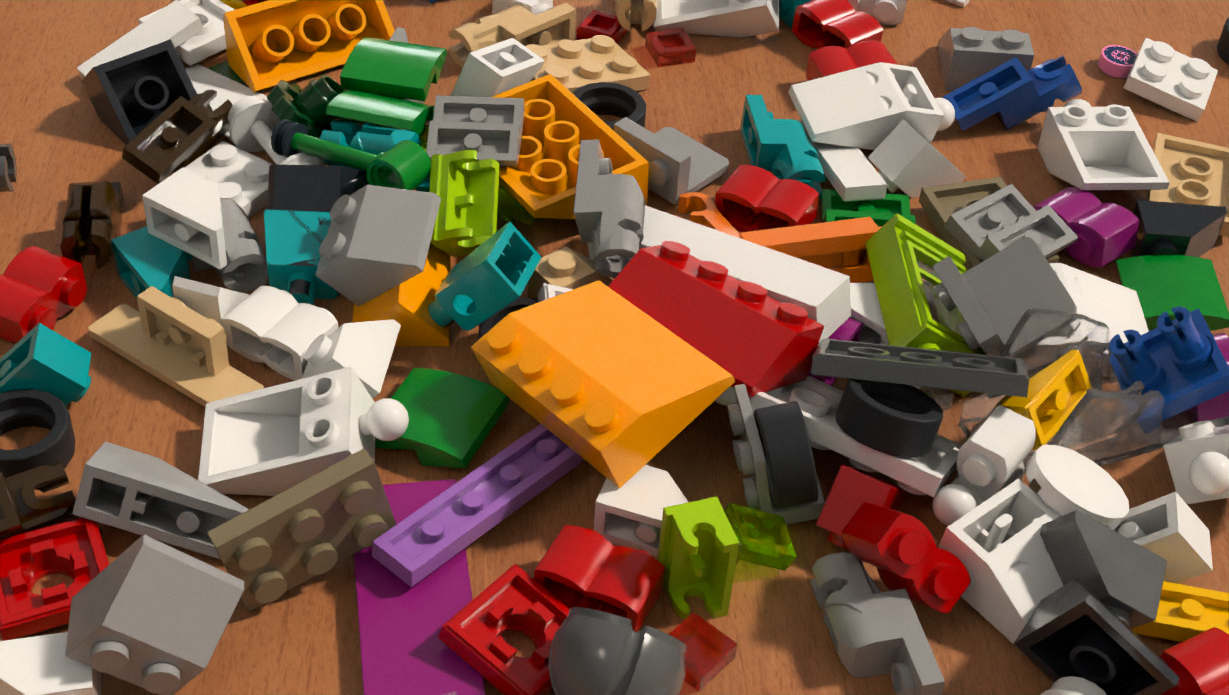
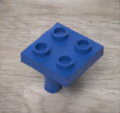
(1173, 359)

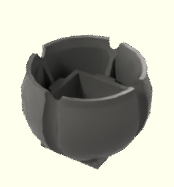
(605, 656)

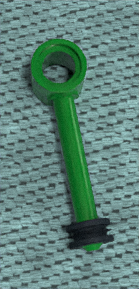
(400, 167)

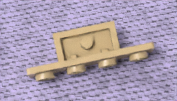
(174, 346)

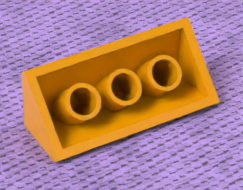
(298, 37)
(410, 302)

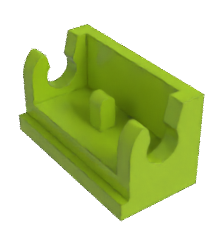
(467, 201)
(698, 555)

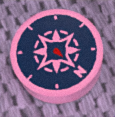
(1116, 60)

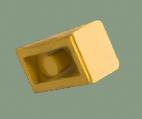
(1051, 395)

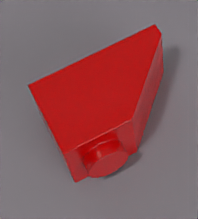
(848, 494)

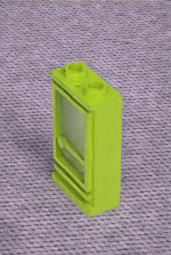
(905, 282)

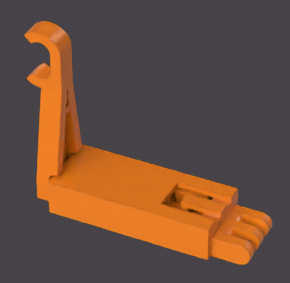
(827, 244)

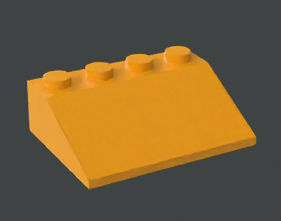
(551, 148)
(600, 376)

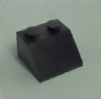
(137, 88)
(1084, 639)

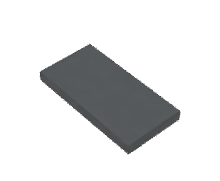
(921, 367)

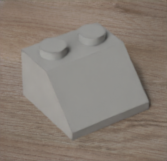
(973, 52)
(377, 240)
(152, 616)

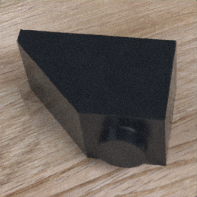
(311, 186)
(1176, 228)

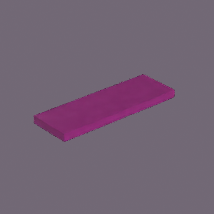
(403, 622)

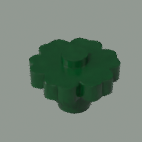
(307, 104)

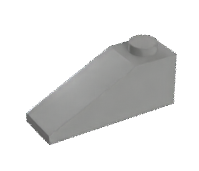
(151, 499)

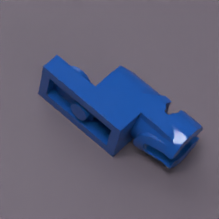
(1014, 92)

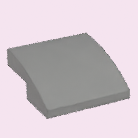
(480, 124)
(1004, 219)

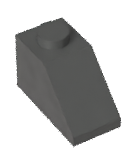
(1108, 565)

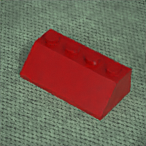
(721, 317)

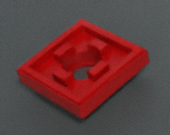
(63, 548)
(508, 604)

